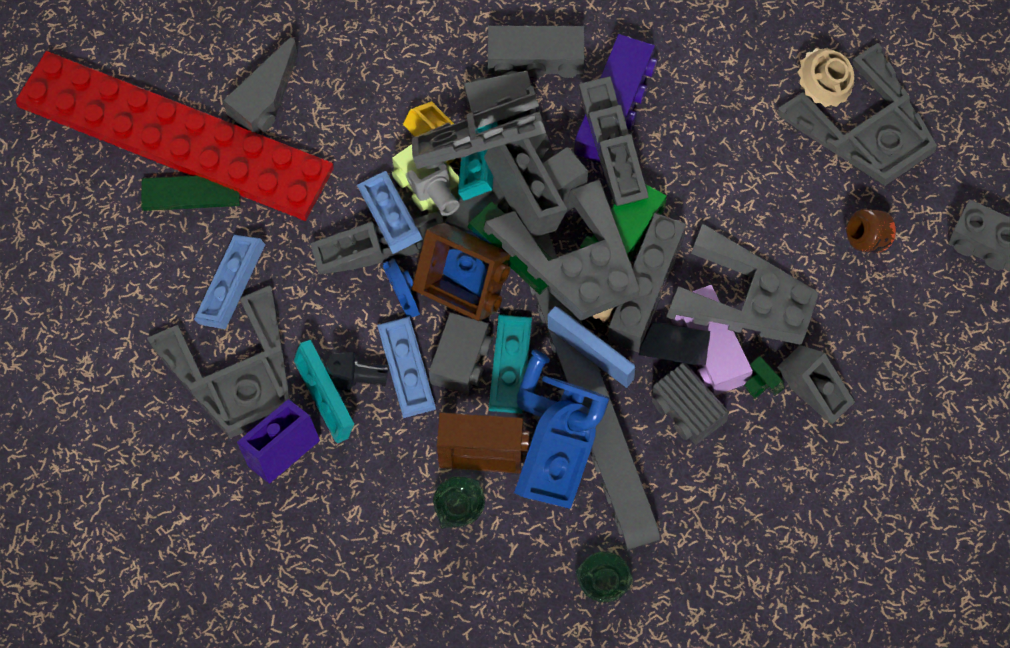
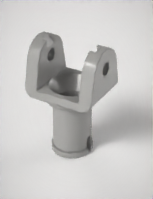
(435, 187)

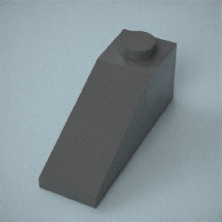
(259, 96)

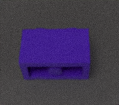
(278, 441)

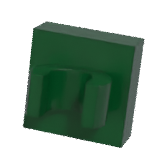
(764, 379)

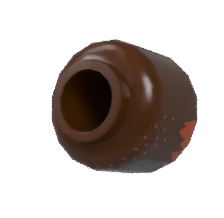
(871, 230)

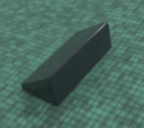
(676, 344)

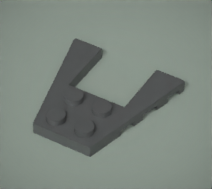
(463, 139)
(881, 145)
(584, 279)
(774, 303)
(242, 392)

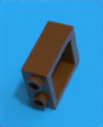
(431, 266)
(481, 442)

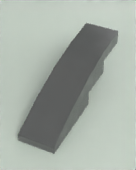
(613, 141)
(365, 246)

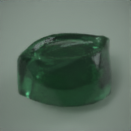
(458, 502)
(604, 577)

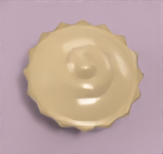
(826, 76)

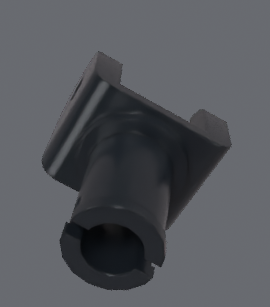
(350, 372)

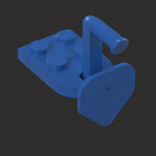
(560, 439)

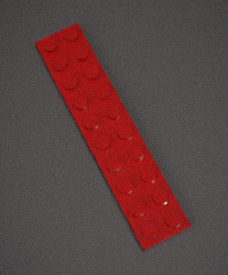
(175, 135)

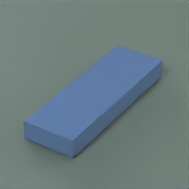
(389, 212)
(229, 281)
(591, 346)
(406, 367)

